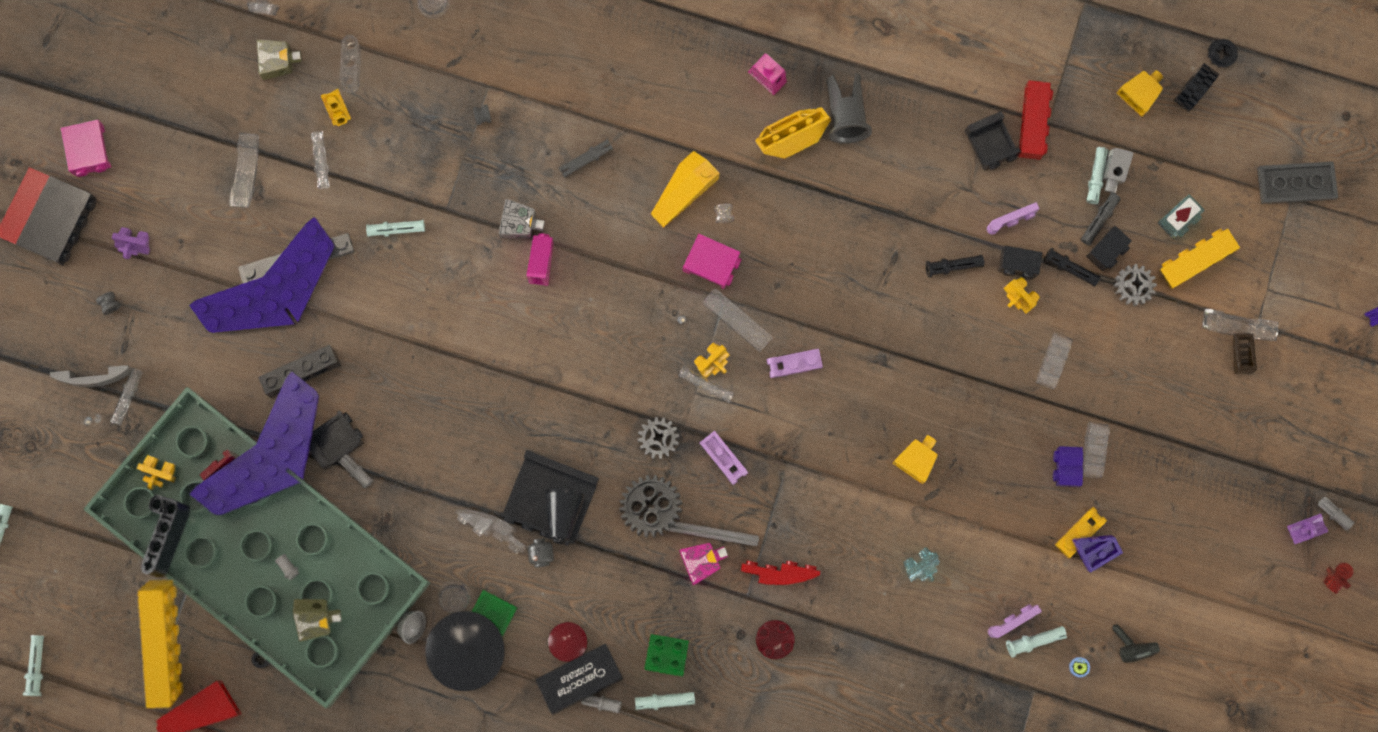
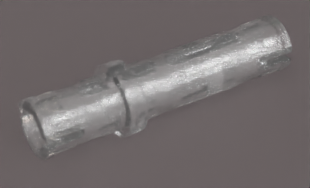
(321, 168)
(707, 385)
(126, 396)

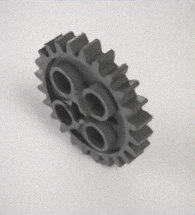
(664, 515)

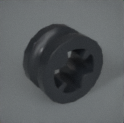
(256, 663)

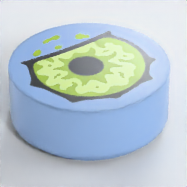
(1079, 667)

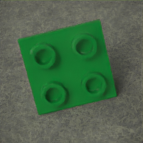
(666, 655)

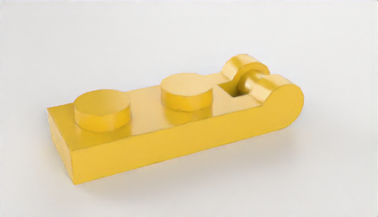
(1080, 530)

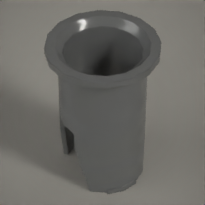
(847, 113)

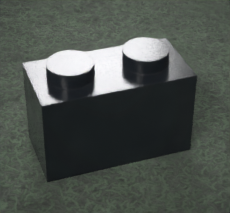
(1109, 248)
(1020, 262)

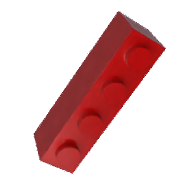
(1034, 120)

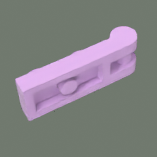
(1012, 218)
(795, 363)
(723, 457)
(1013, 621)

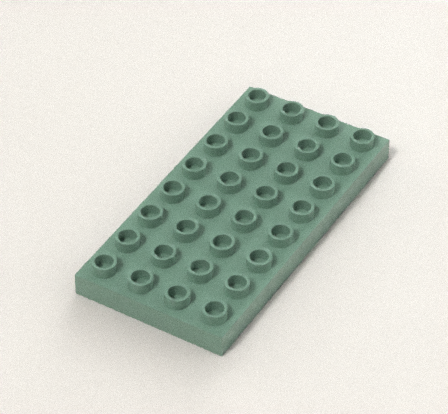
(231, 557)

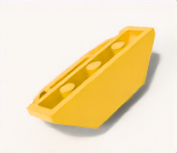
(793, 133)

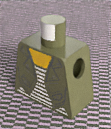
(275, 58)
(313, 618)

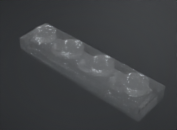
(737, 320)

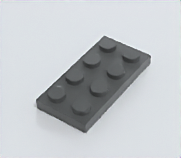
(1297, 182)

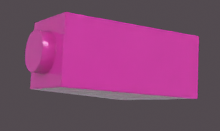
(540, 260)

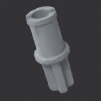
(355, 471)
(1335, 513)
(603, 703)

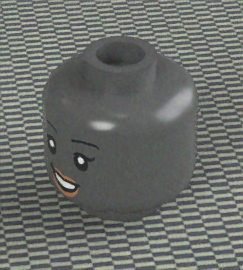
(540, 553)

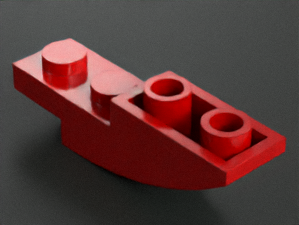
(788, 573)

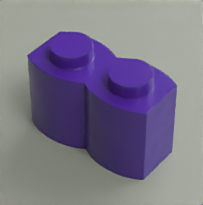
(1069, 466)

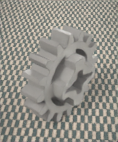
(1135, 276)
(666, 434)

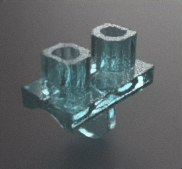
(924, 568)

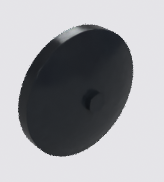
(465, 651)

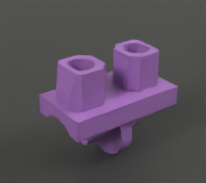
(131, 245)
(1307, 529)

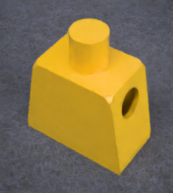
(1141, 91)
(917, 459)

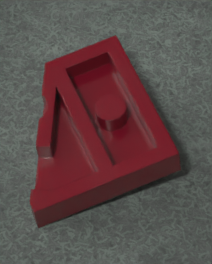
(217, 465)

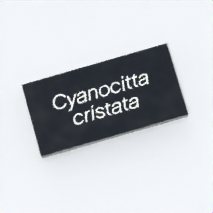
(579, 679)

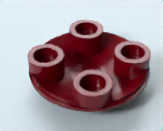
(775, 639)
(567, 641)

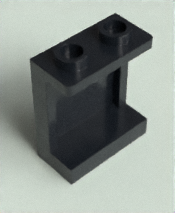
(992, 141)
(334, 440)

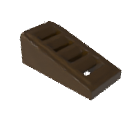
(1238, 369)

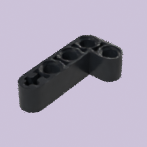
(165, 536)

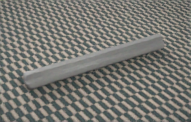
(714, 533)

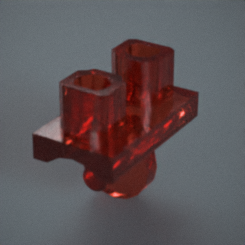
(1338, 579)

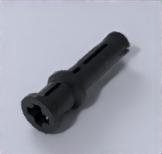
(1061, 265)
(945, 267)

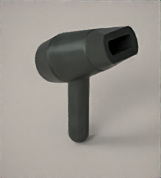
(1134, 652)

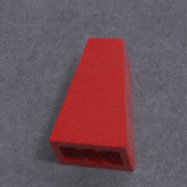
(203, 709)

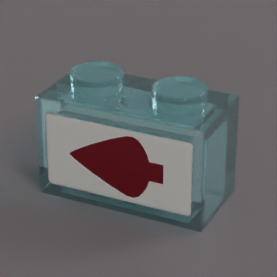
(1181, 216)

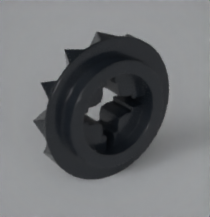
(1229, 50)

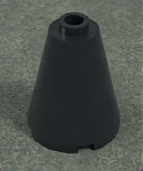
(562, 513)

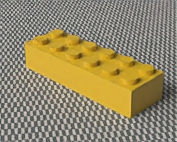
(159, 643)

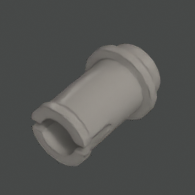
(287, 567)

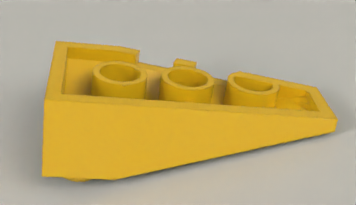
(688, 182)

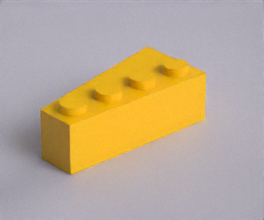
(1199, 258)

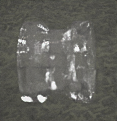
(724, 213)

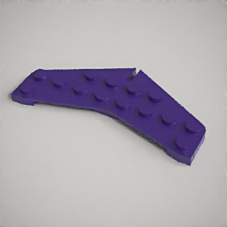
(285, 285)
(264, 467)

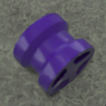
(1373, 316)

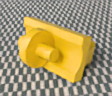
(336, 107)
(1019, 296)
(714, 363)
(149, 466)

